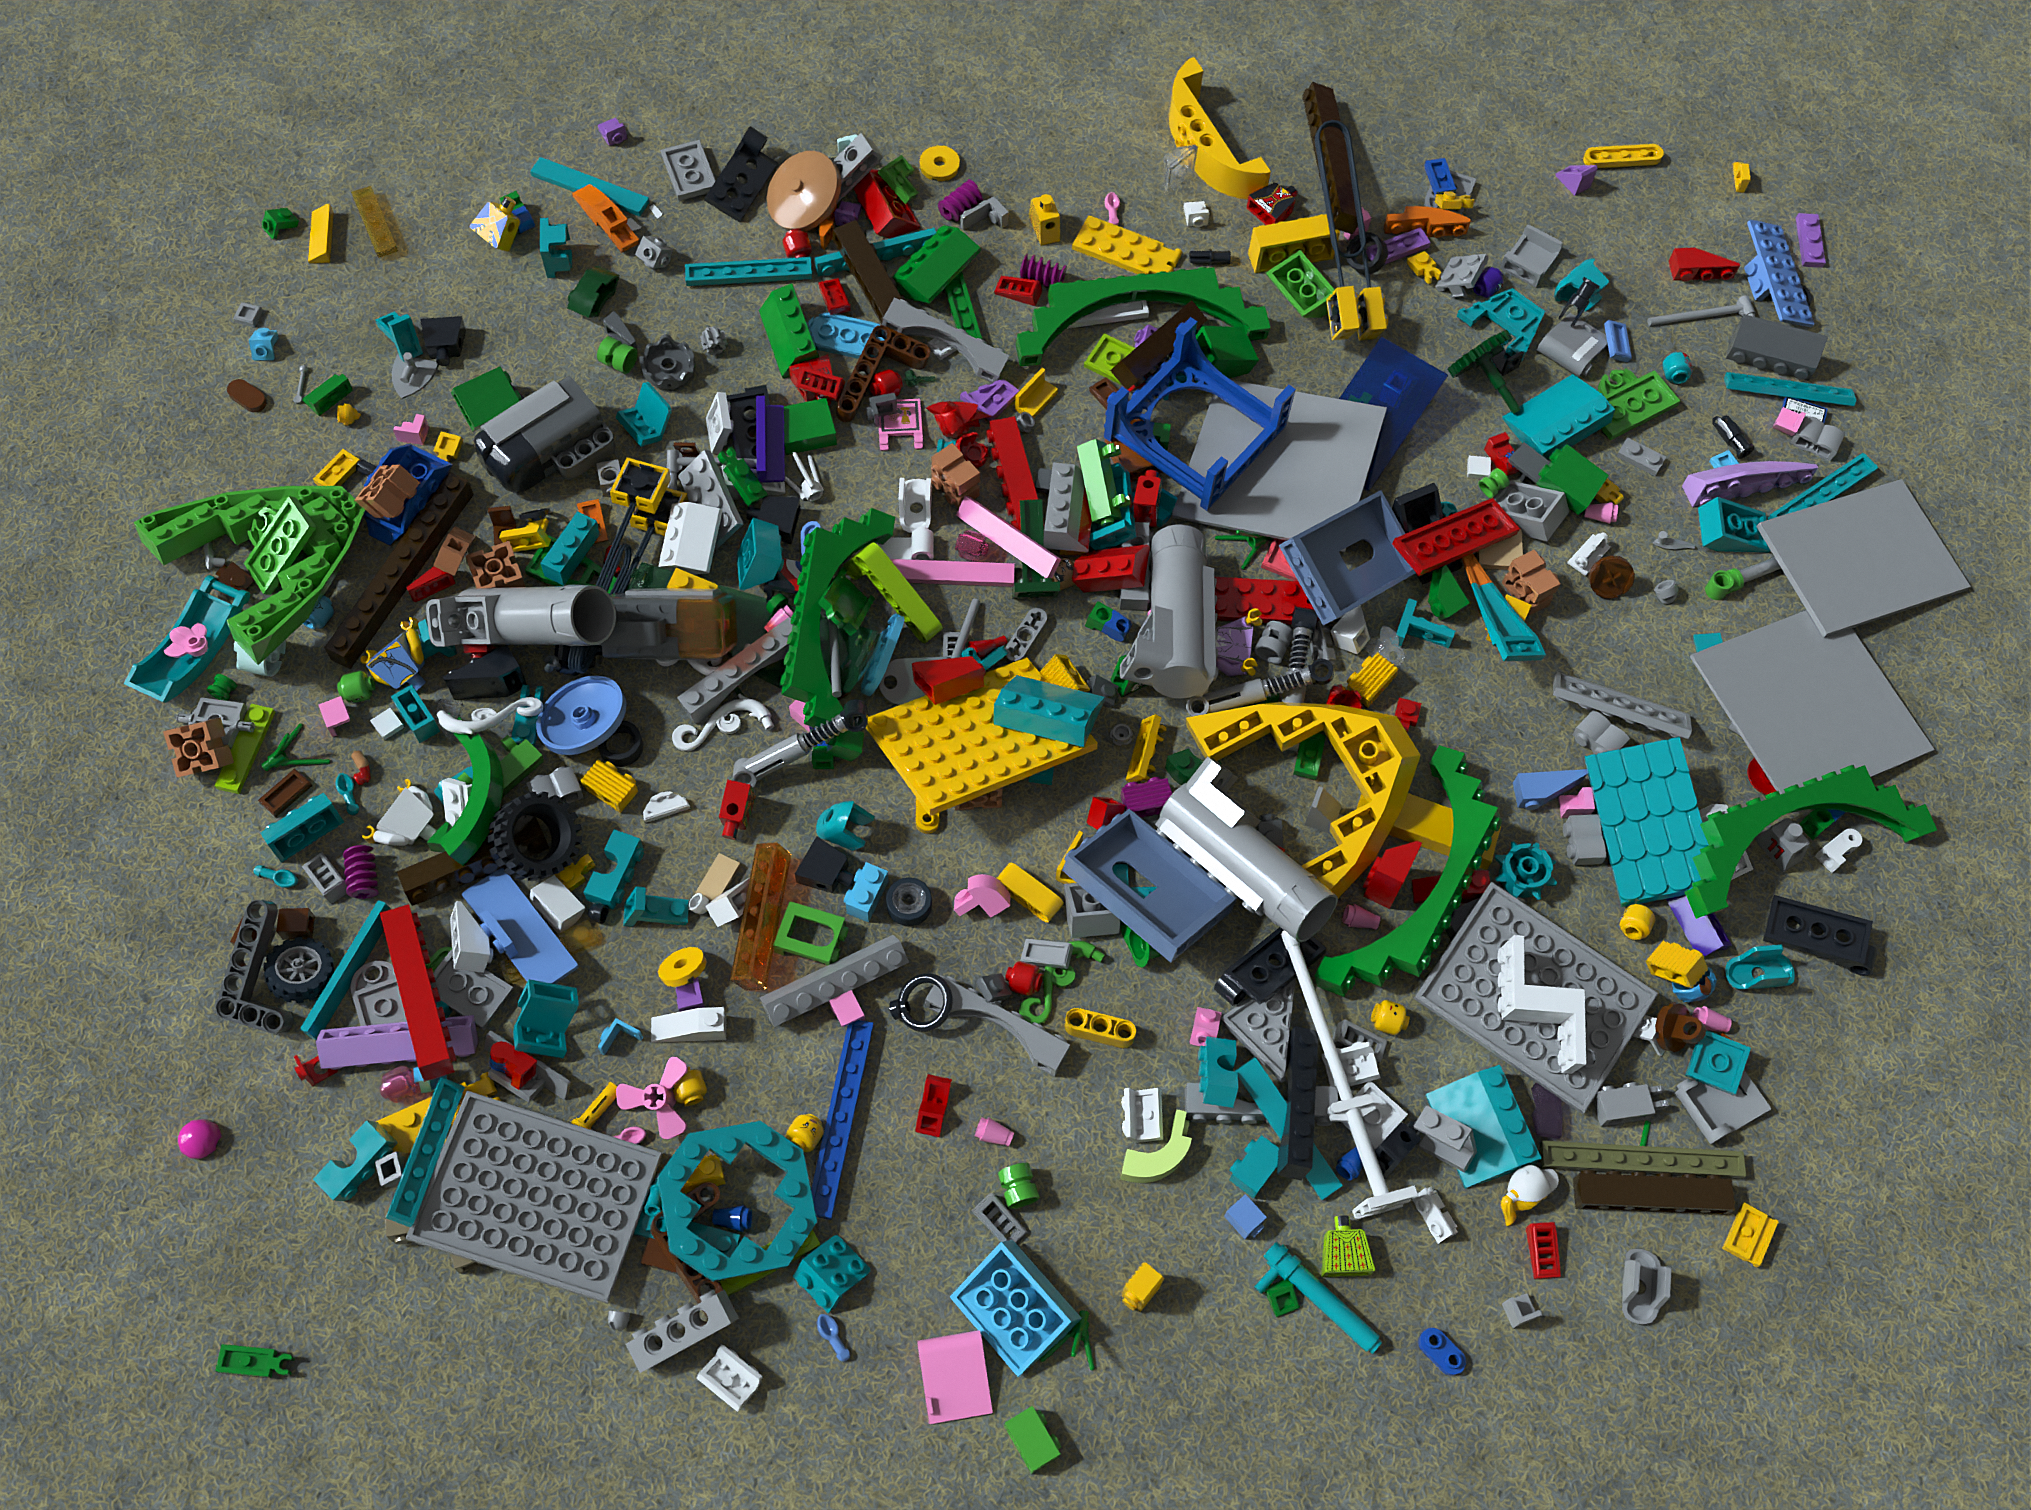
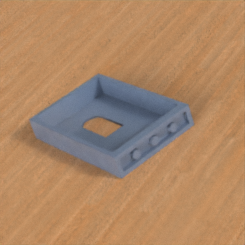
(1324, 574)
(1185, 897)

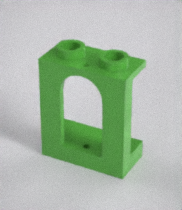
(825, 954)

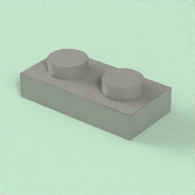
(1641, 456)

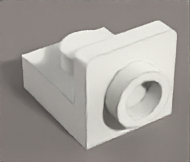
(1196, 214)

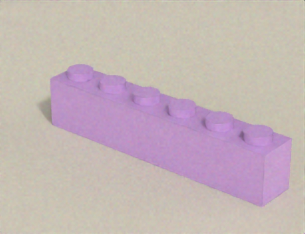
(386, 1043)

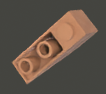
(454, 550)

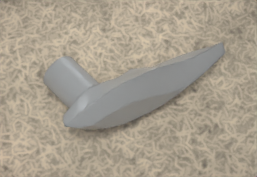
(1671, 543)
(210, 561)

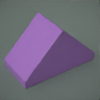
(1577, 177)

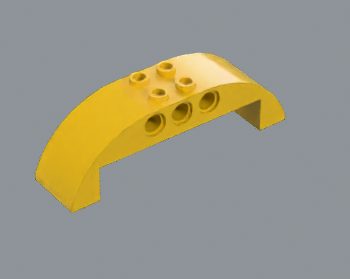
(1214, 159)

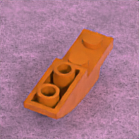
(607, 215)
(1433, 221)

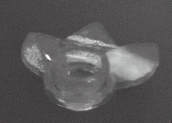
(1386, 645)

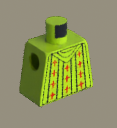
(1346, 1251)

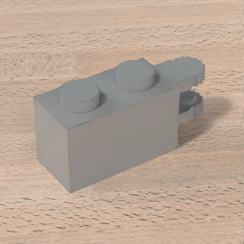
(1627, 1103)

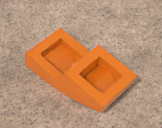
(826, 229)
(593, 510)

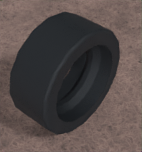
(1378, 261)
(630, 756)

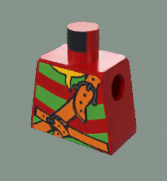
(737, 799)

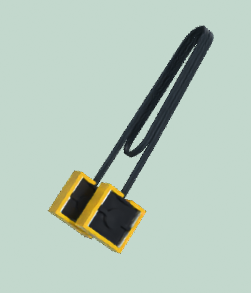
(1345, 308)
(649, 502)

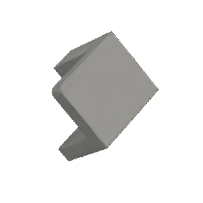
(1520, 1310)

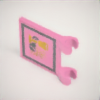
(903, 423)

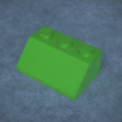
(1302, 285)

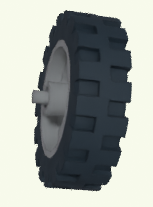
(298, 951)

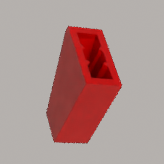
(948, 677)

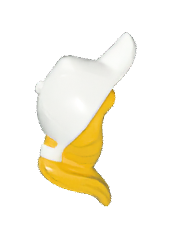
(1527, 1189)

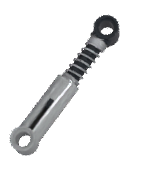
(1303, 624)
(1258, 690)
(800, 744)

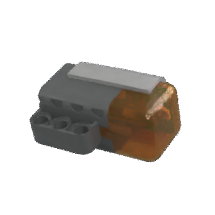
(672, 624)

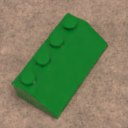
(935, 264)
(787, 329)

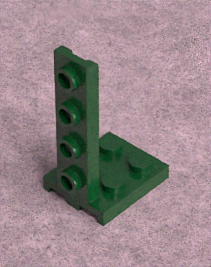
(1033, 583)

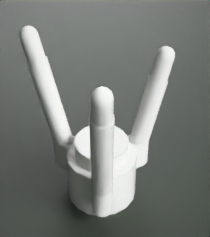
(811, 488)

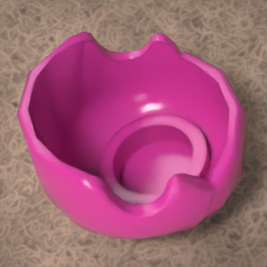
(199, 1138)

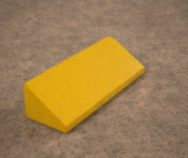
(321, 235)

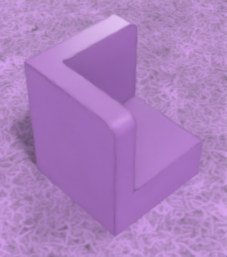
(690, 996)

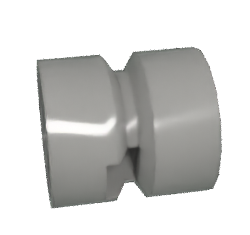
(1274, 642)

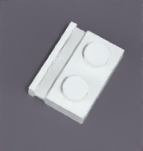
(455, 798)

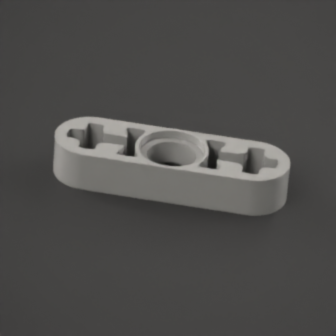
(1025, 626)

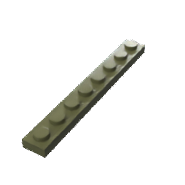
(1642, 1159)

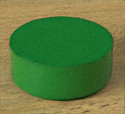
(775, 603)

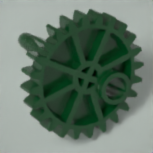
(1481, 357)

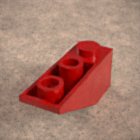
(1700, 265)

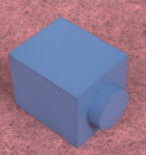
(1246, 1217)

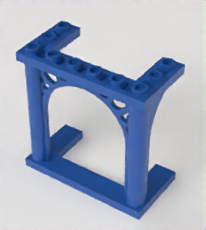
(1192, 362)

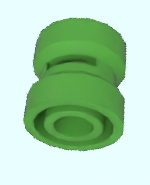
(1493, 483)

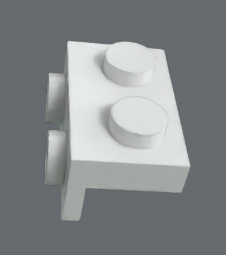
(1358, 1064)
(1142, 1115)
(730, 1378)

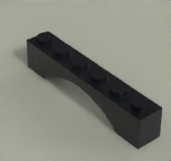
(1296, 1145)

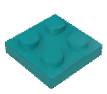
(1718, 1062)

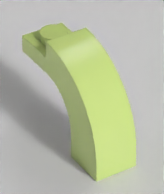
(1150, 1167)

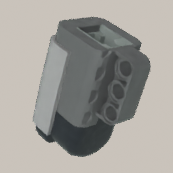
(543, 436)

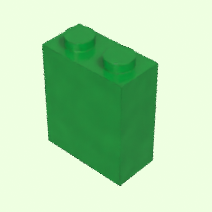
(485, 397)
(808, 426)
(1574, 476)

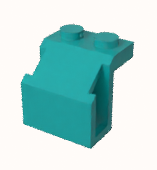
(544, 1018)

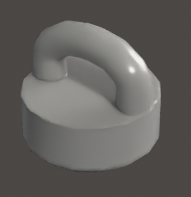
(1666, 589)

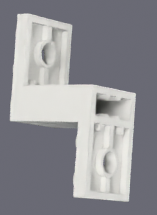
(1542, 1005)

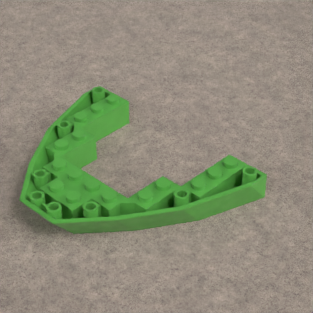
(270, 622)

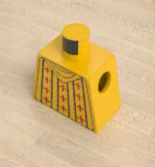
(1044, 212)

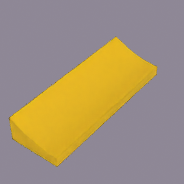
(1431, 825)

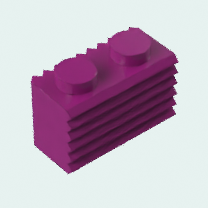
(1146, 798)

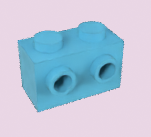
(866, 892)

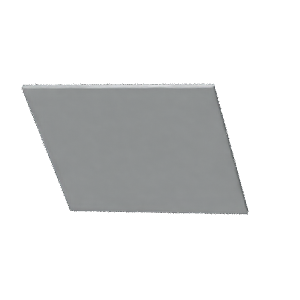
(1299, 478)
(1810, 702)

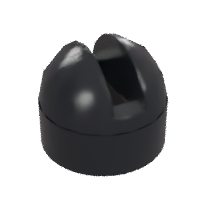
(598, 912)

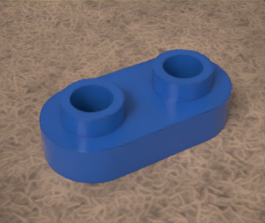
(1442, 1351)

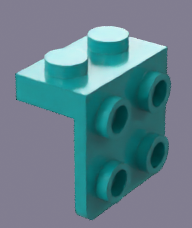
(648, 418)
(830, 1272)

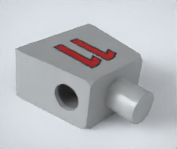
(1784, 843)

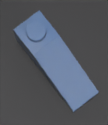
(1539, 788)

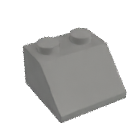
(1087, 915)

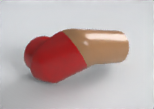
(363, 766)

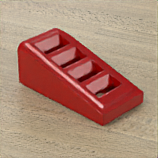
(1030, 295)
(840, 383)
(430, 583)
(1551, 1239)

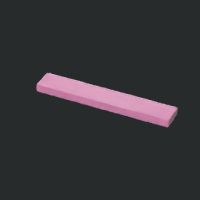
(1008, 537)
(956, 572)

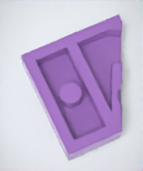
(992, 398)

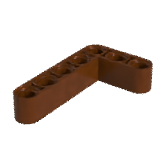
(870, 365)
(693, 1283)

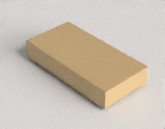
(718, 877)

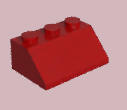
(884, 207)
(1111, 568)
(1389, 873)

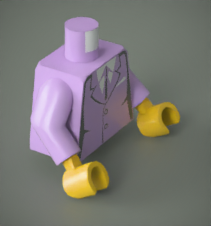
(1235, 644)

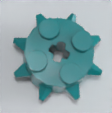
(1525, 870)

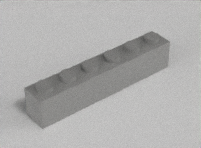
(834, 980)

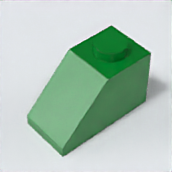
(1445, 594)

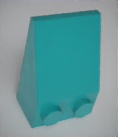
(1731, 527)

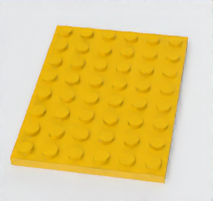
(955, 749)

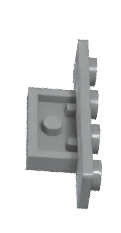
(543, 1078)

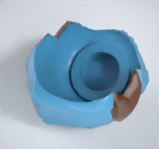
(1700, 991)

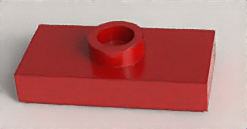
(834, 296)

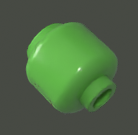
(356, 687)

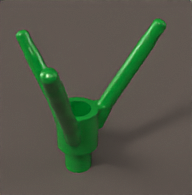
(1254, 541)
(280, 758)
(1078, 1332)

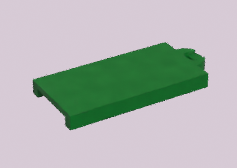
(845, 603)

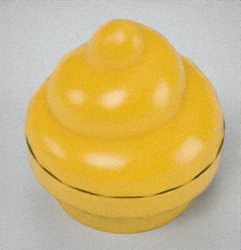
(347, 414)

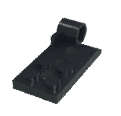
(746, 152)
(739, 404)
(1854, 954)
(1238, 978)

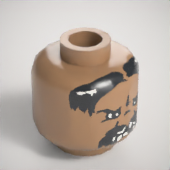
(1064, 573)

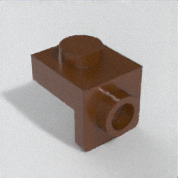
(234, 576)

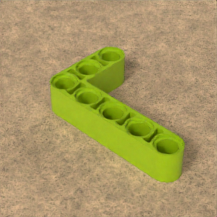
(895, 590)

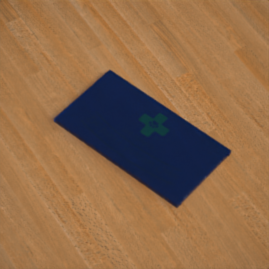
(1400, 383)

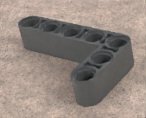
(249, 973)

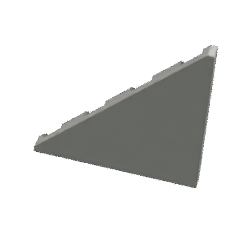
(1265, 1028)

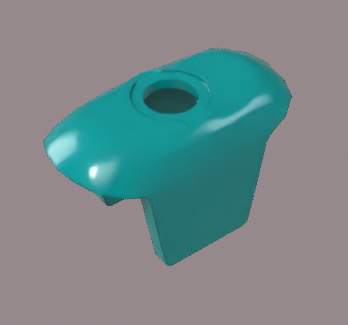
(1573, 281)
(835, 830)
(1775, 965)

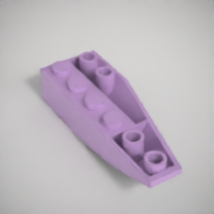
(1744, 480)

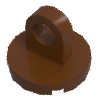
(1611, 576)
(1675, 1026)

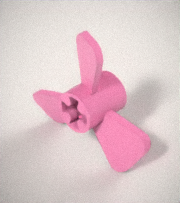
(669, 1121)

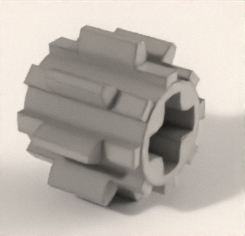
(713, 340)

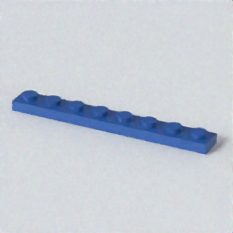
(840, 1118)

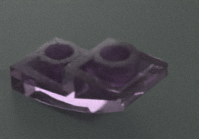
(1548, 1112)

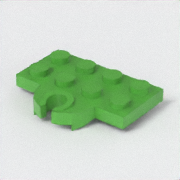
(1635, 400)
(277, 542)

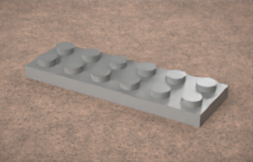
(1617, 703)

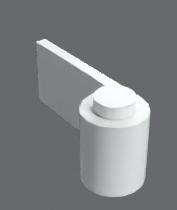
(915, 548)

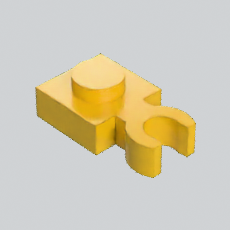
(1451, 201)
(1424, 265)
(448, 446)

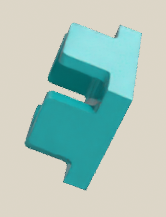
(554, 259)

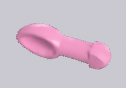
(1112, 204)
(632, 1134)

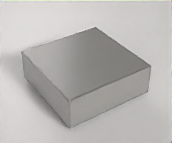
(248, 314)

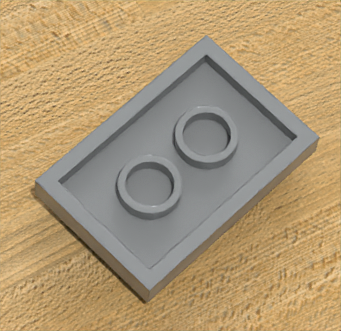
(688, 169)
(471, 991)

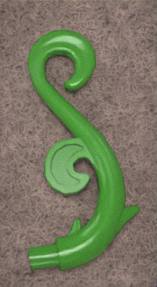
(1050, 977)

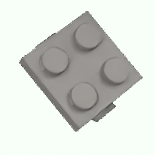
(1462, 272)

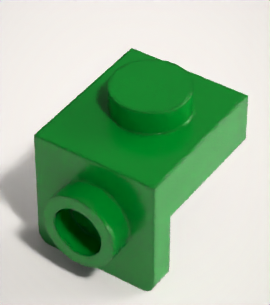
(278, 219)

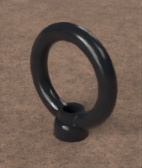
(901, 1008)

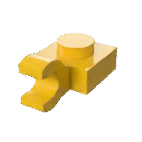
(573, 874)

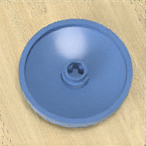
(581, 715)

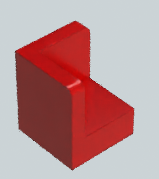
(1103, 811)

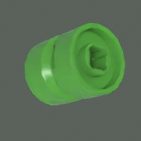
(615, 354)
(1018, 1184)

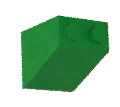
(1227, 349)

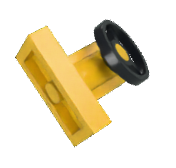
(532, 535)

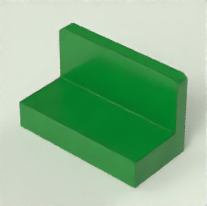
(328, 394)

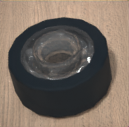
(909, 889)

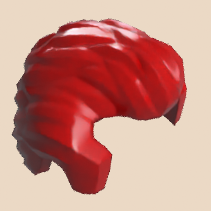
(972, 450)
(1340, 696)

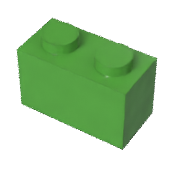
(1032, 1439)

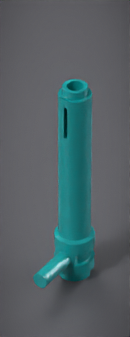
(1290, 1268)

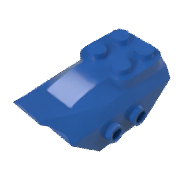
(427, 470)

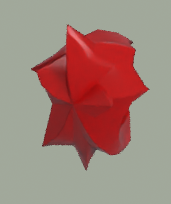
(956, 417)

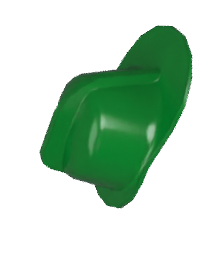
(1139, 948)

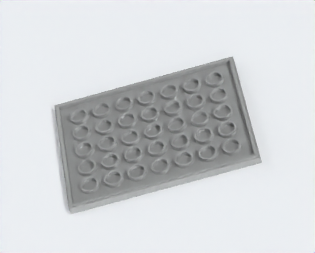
(1862, 557)
(1467, 994)
(535, 1197)

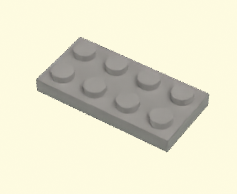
(707, 487)

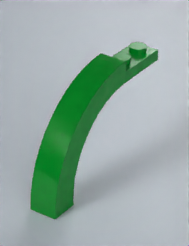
(484, 800)

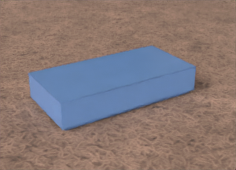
(1617, 341)

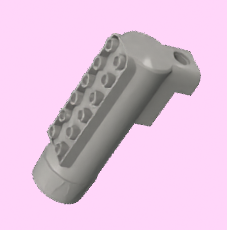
(523, 616)
(1179, 636)
(1224, 842)

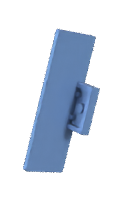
(1776, 274)
(519, 929)

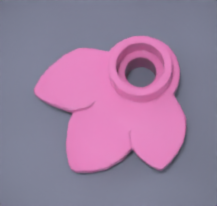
(188, 641)

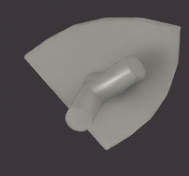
(412, 374)

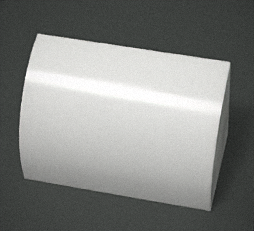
(556, 904)

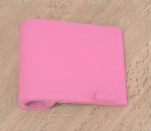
(954, 1377)

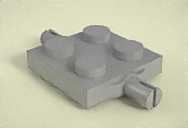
(230, 713)

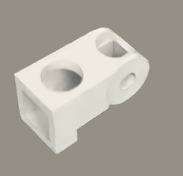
(1844, 844)

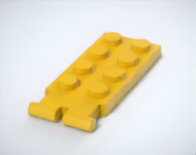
(1124, 248)
(407, 1122)

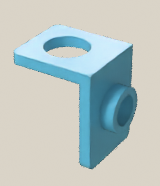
(611, 1032)

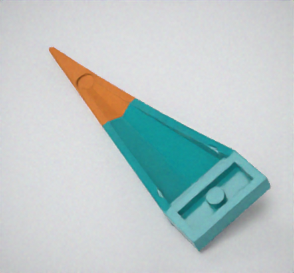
(1503, 624)

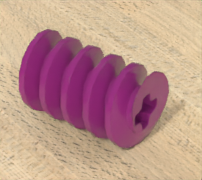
(960, 200)
(1042, 272)
(359, 872)

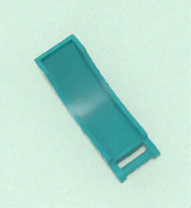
(168, 676)

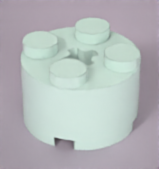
(267, 667)

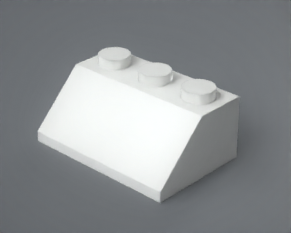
(690, 538)

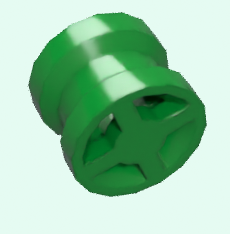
(221, 687)

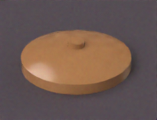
(804, 191)

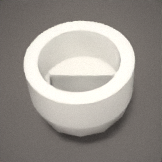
(698, 903)

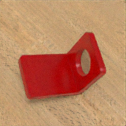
(307, 1072)

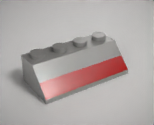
(1068, 510)

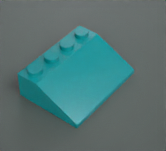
(1560, 416)
(1047, 710)
(1498, 1126)

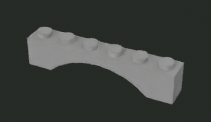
(985, 359)
(709, 692)
(1044, 1049)
(1249, 1112)

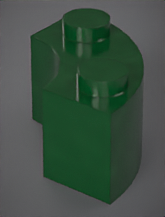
(593, 291)
(1182, 765)

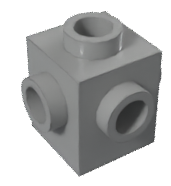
(654, 252)

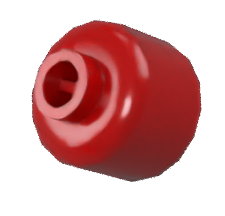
(797, 244)
(886, 383)
(1024, 978)

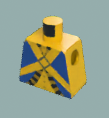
(497, 224)

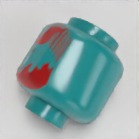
(1677, 367)

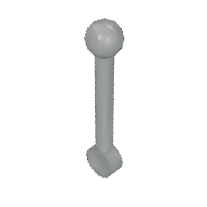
(298, 399)

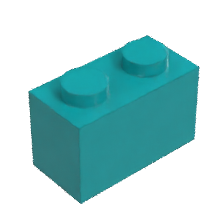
(415, 713)
(1255, 1167)

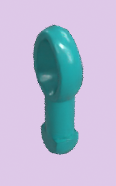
(345, 787)
(282, 877)

